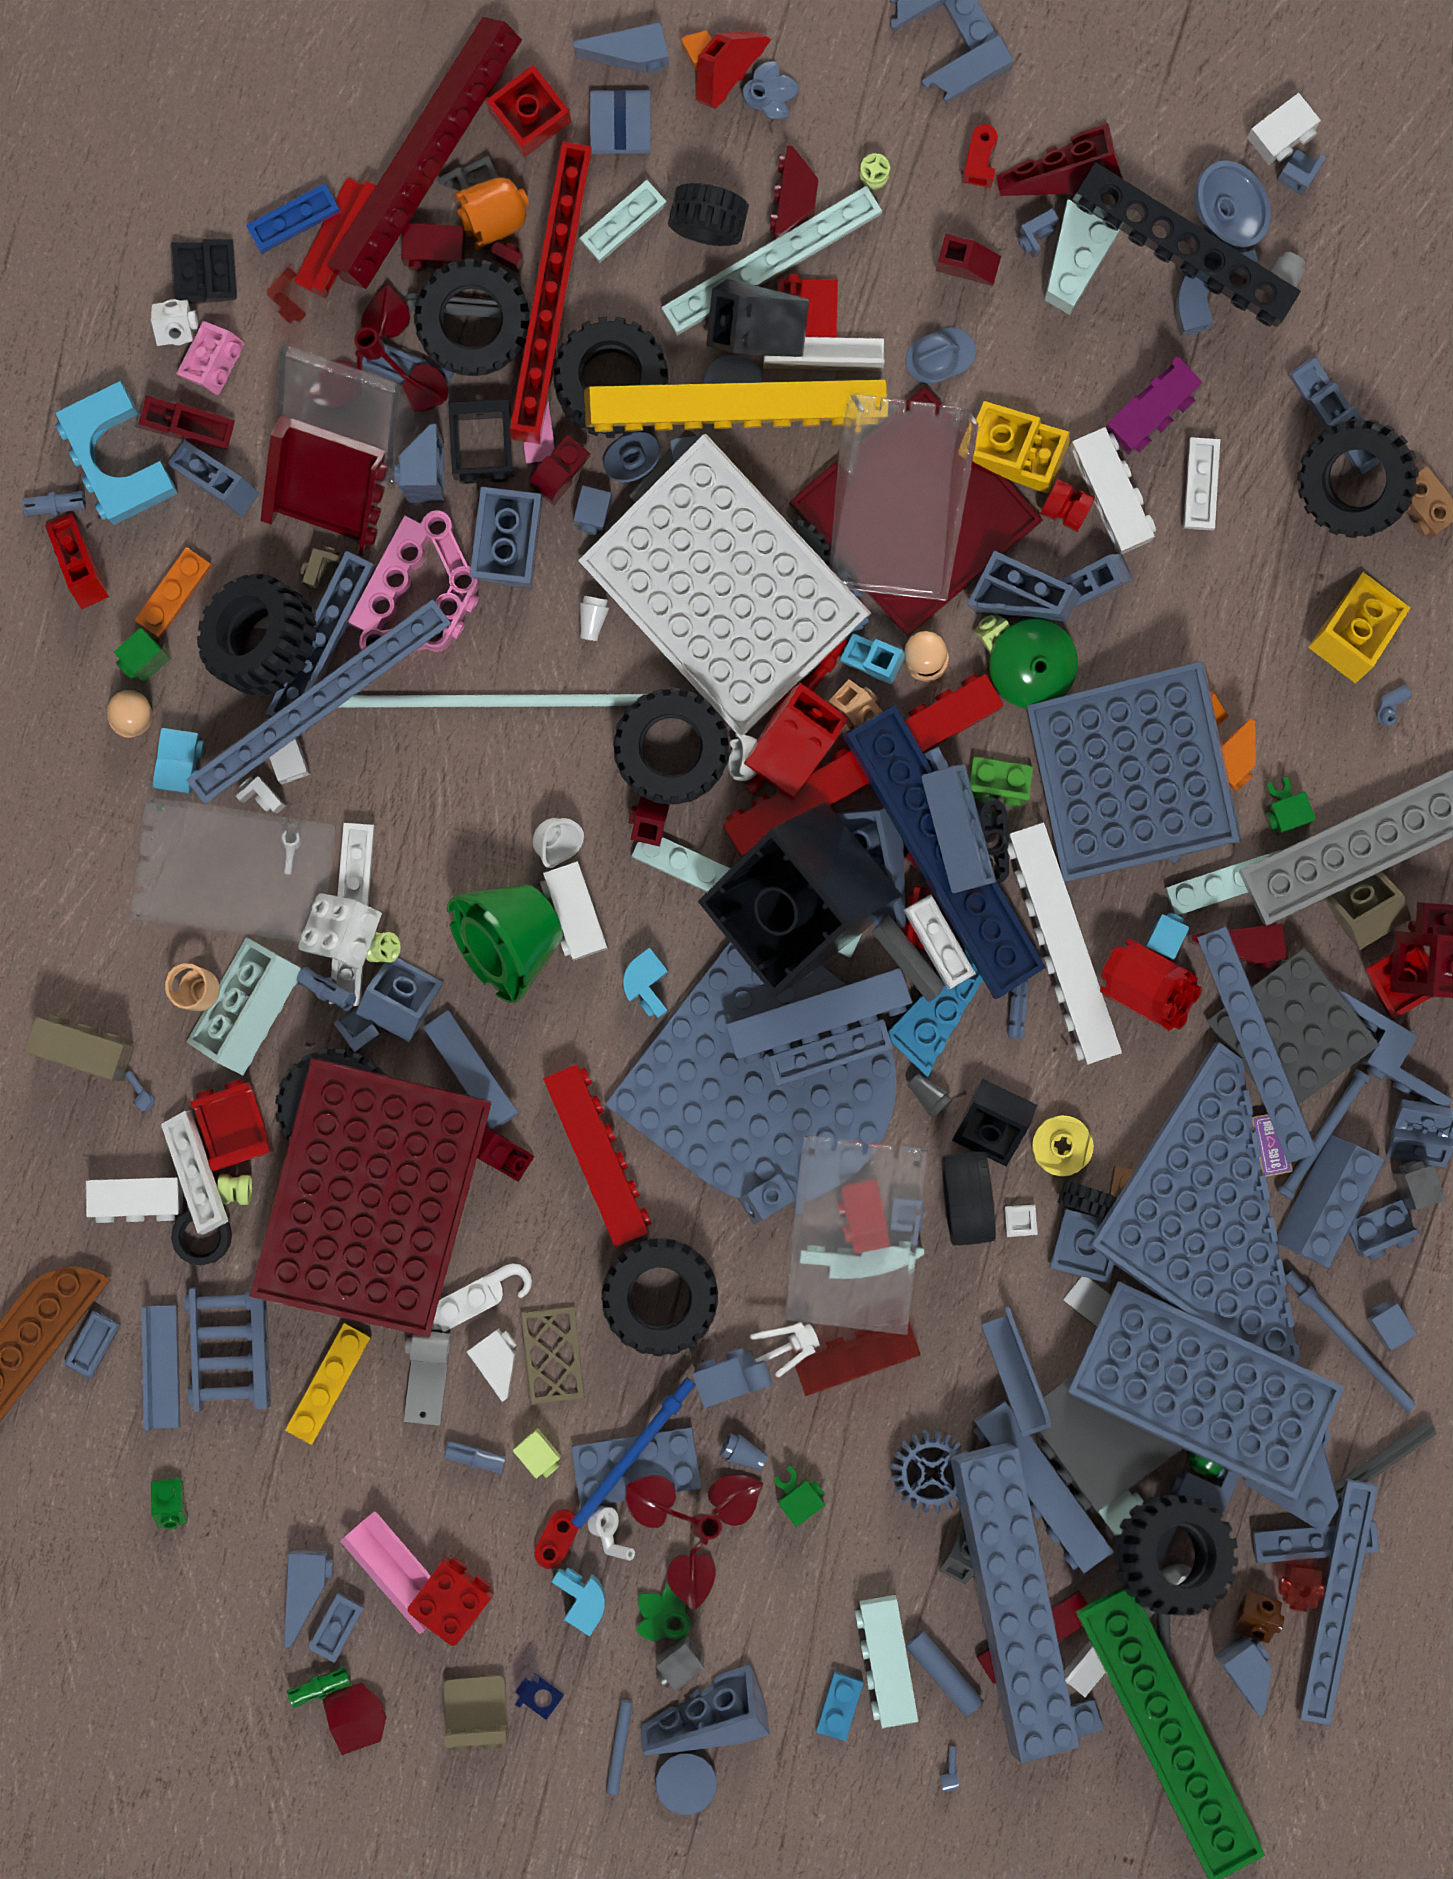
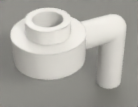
(604, 1524)

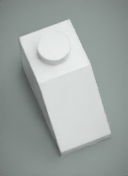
(496, 1361)

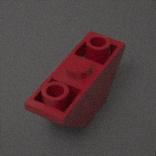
(795, 194)

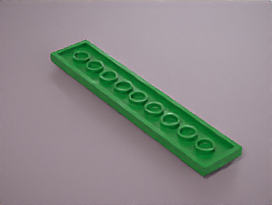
(1170, 1734)

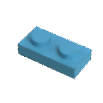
(839, 1706)

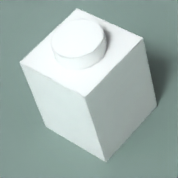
(289, 763)

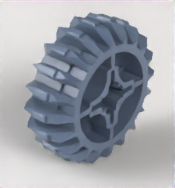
(922, 1482)

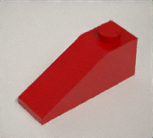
(76, 561)

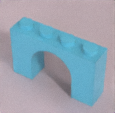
(83, 426)

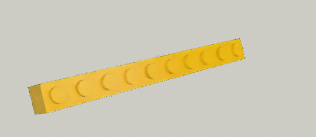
(724, 404)

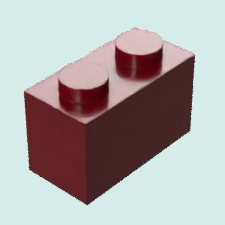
(431, 245)

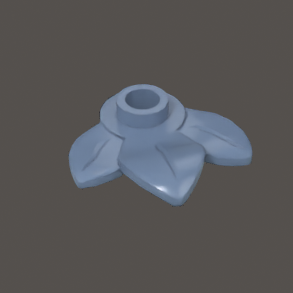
(775, 91)

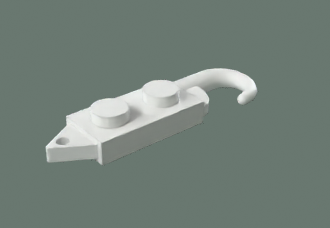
(477, 1297)

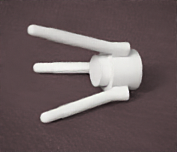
(802, 1339)

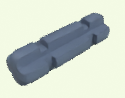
(1018, 1011)

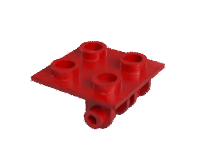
(822, 303)

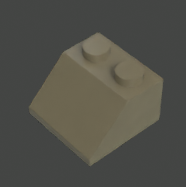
(1369, 909)

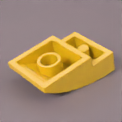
(1019, 446)

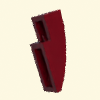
(184, 422)

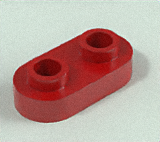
(556, 1539)

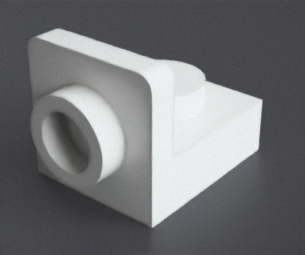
(266, 796)

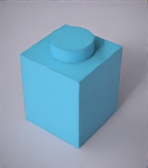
(1167, 935)

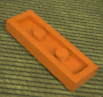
(173, 592)

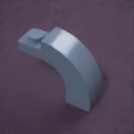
(1191, 302)

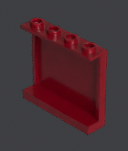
(324, 480)

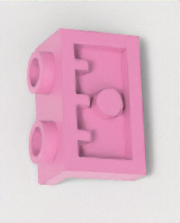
(211, 357)

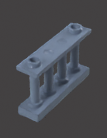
(256, 1361)

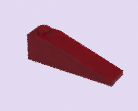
(1063, 168)

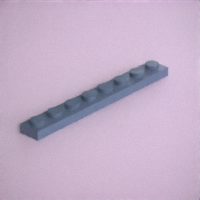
(1257, 1044)
(1338, 1601)

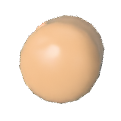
(925, 655)
(129, 713)
(202, 980)

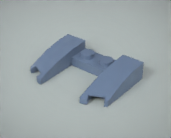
(986, 53)

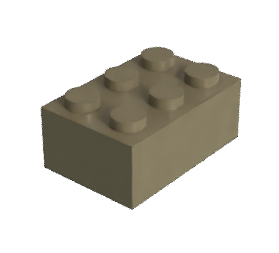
(80, 1047)

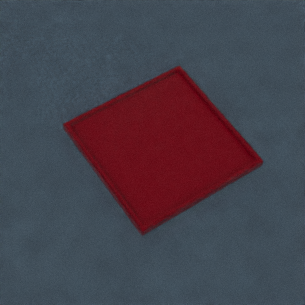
(991, 521)

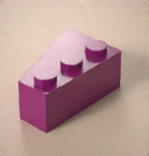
(1154, 407)

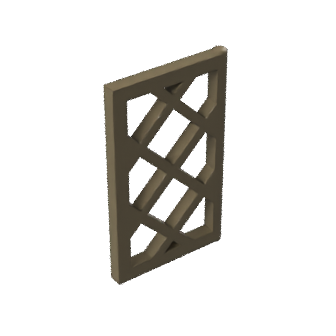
(533, 1373)

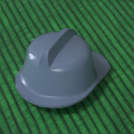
(940, 355)

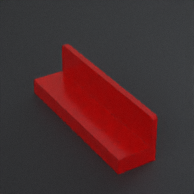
(314, 273)

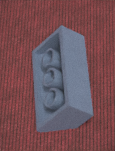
(1330, 1201)

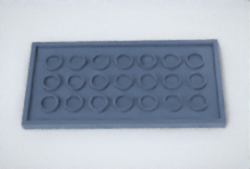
(1206, 1390)

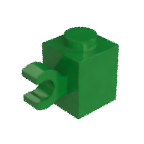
(1289, 810)
(799, 1500)

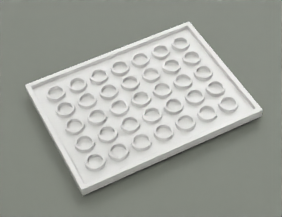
(724, 585)

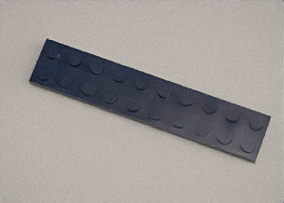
(979, 914)

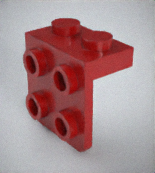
(451, 1600)

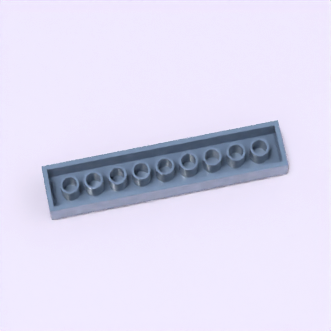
(1014, 1602)

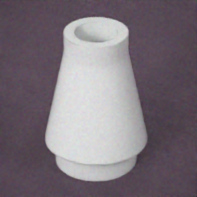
(592, 616)

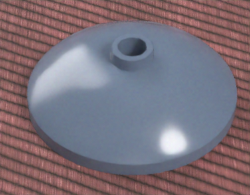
(1232, 204)

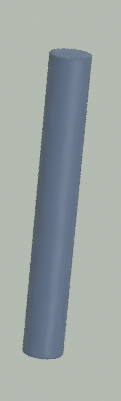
(619, 1747)

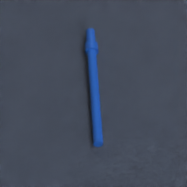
(671, 1405)

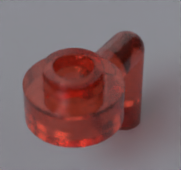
(288, 309)

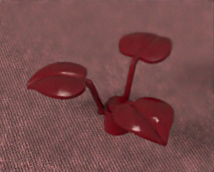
(389, 317)
(734, 1501)

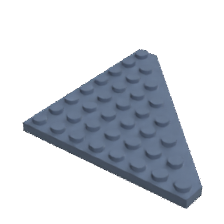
(1200, 1215)

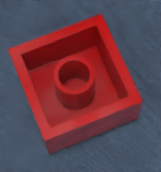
(528, 111)

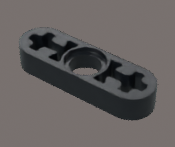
(999, 817)

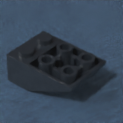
(756, 320)

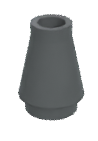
(930, 1095)

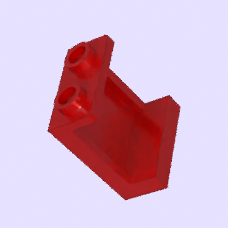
(231, 1125)

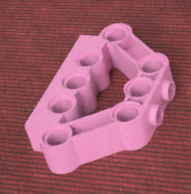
(415, 535)

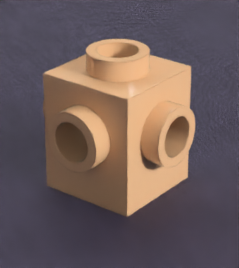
(861, 704)

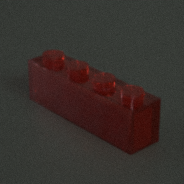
(854, 1358)

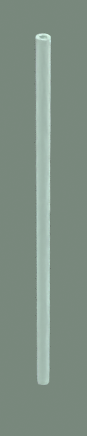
(560, 700)

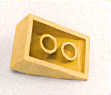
(1359, 628)

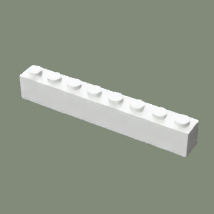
(1064, 945)

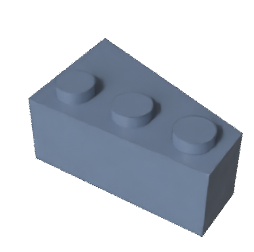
(1022, 591)

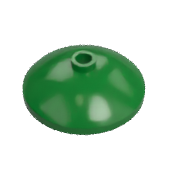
(1015, 657)

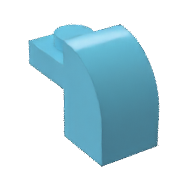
(873, 658)
(638, 979)
(589, 1600)

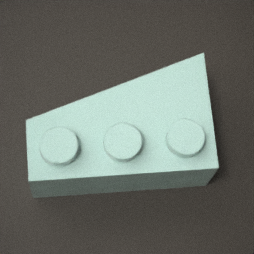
(1078, 254)

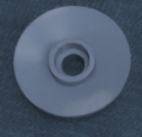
(632, 457)

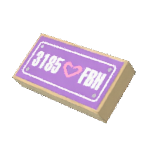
(1272, 1159)

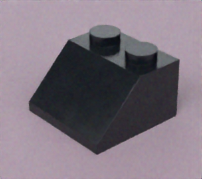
(994, 1122)

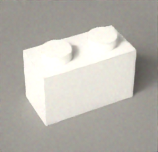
(1284, 129)

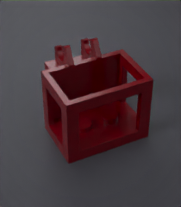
(1431, 929)

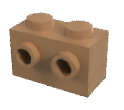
(1430, 505)

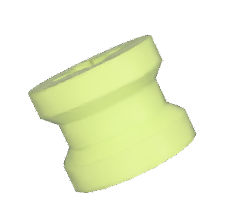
(875, 164)
(384, 947)

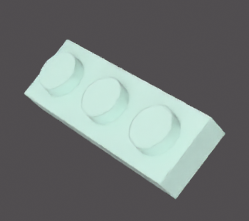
(623, 221)

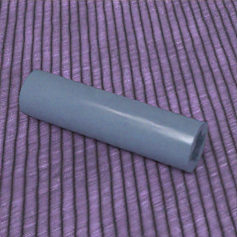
(944, 1673)

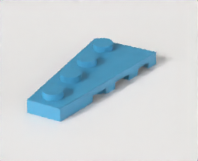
(927, 1025)

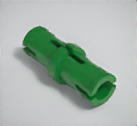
(318, 1687)

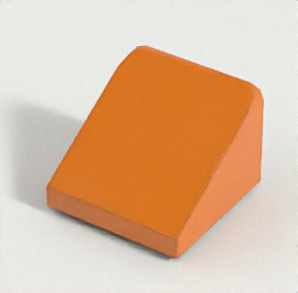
(694, 44)

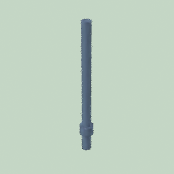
(1309, 1296)

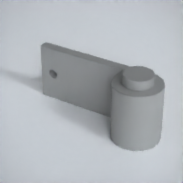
(427, 1377)

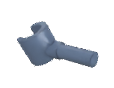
(144, 1100)
(950, 1780)

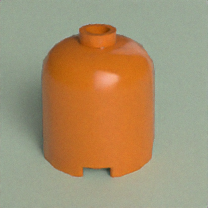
(491, 210)

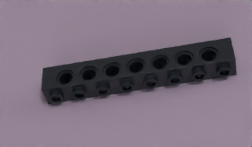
(1203, 244)

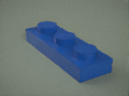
(293, 218)

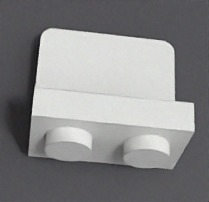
(340, 929)

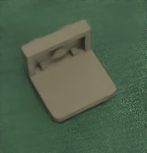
(475, 1712)

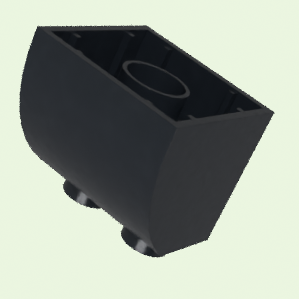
(799, 897)

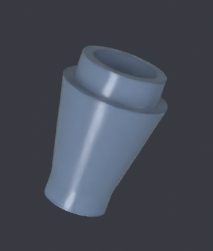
(742, 1452)

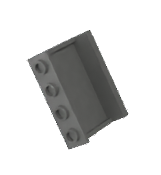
(1096, 1449)

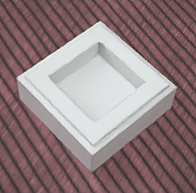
(1020, 1220)

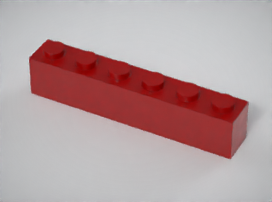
(596, 1155)

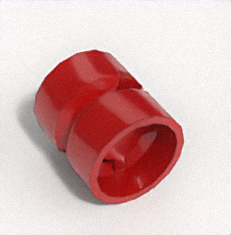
(1067, 505)

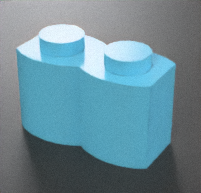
(177, 760)

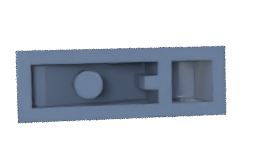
(630, 49)
(214, 478)
(1099, 578)
(305, 1583)

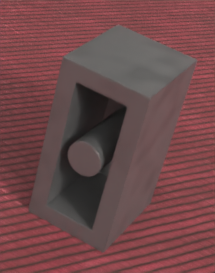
(1418, 1185)
(679, 1663)

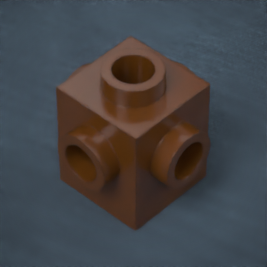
(1258, 1617)

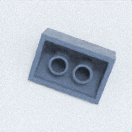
(422, 468)
(506, 537)

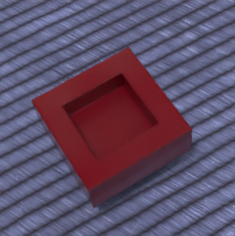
(507, 255)

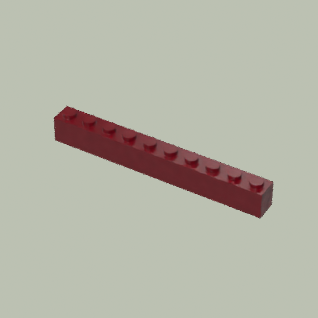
(424, 152)

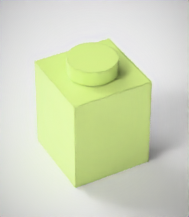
(538, 1454)

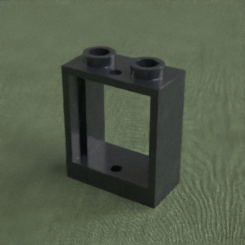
(474, 411)

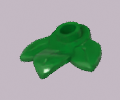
(658, 1612)

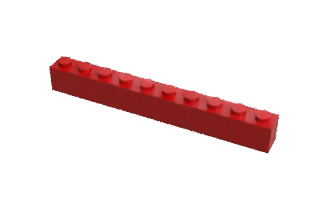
(550, 293)
(844, 776)

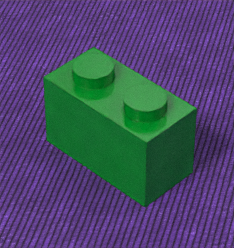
(140, 656)

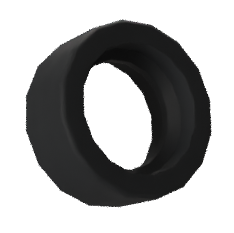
(199, 1259)

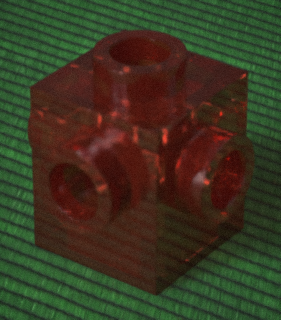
(1294, 1578)

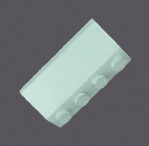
(247, 1006)

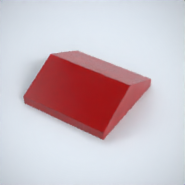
(1414, 971)

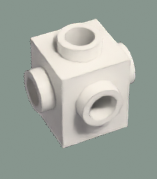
(173, 322)

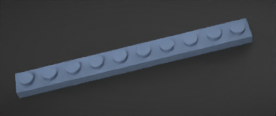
(318, 702)

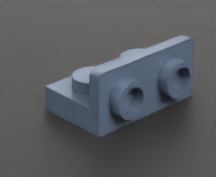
(1382, 1229)

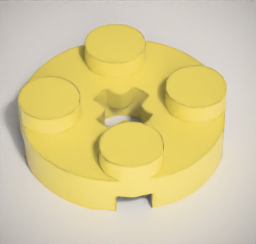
(1077, 1136)

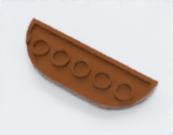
(40, 1324)

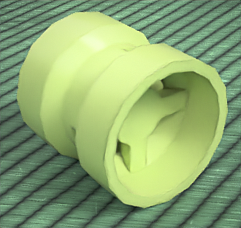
(235, 1189)

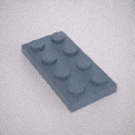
(667, 1455)

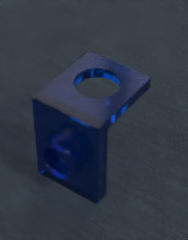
(527, 1690)

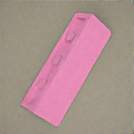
(387, 1563)

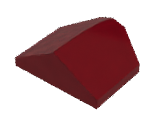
(354, 1717)

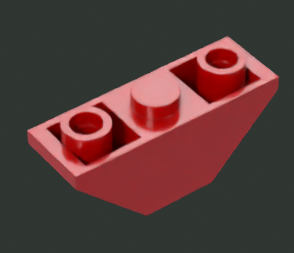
(726, 63)

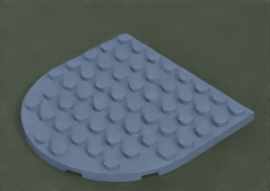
(730, 1116)

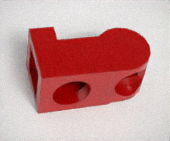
(981, 147)

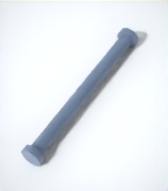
(1324, 1133)

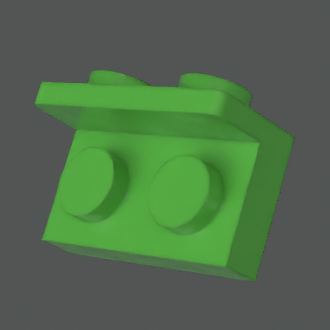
(1000, 781)

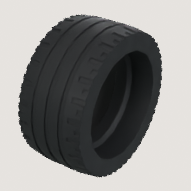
(968, 1198)

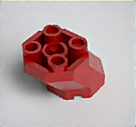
(1150, 985)

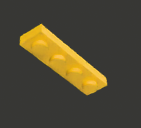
(328, 1383)

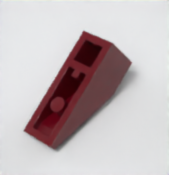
(1256, 944)

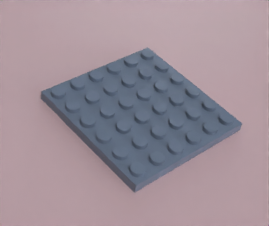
(1134, 772)

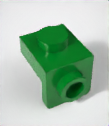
(168, 1503)

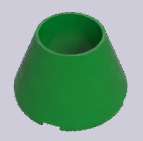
(505, 936)

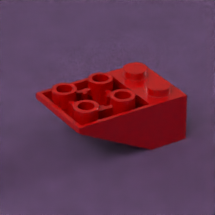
(795, 739)

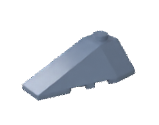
(884, 844)
(718, 1716)

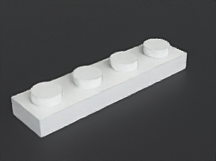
(194, 1172)

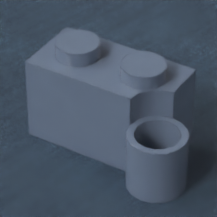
(730, 1377)

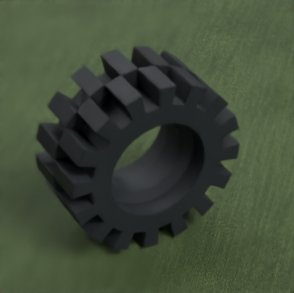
(1086, 1199)

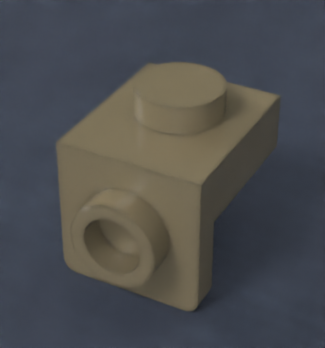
(313, 569)

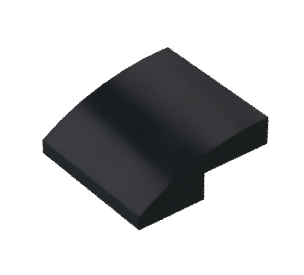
(203, 271)

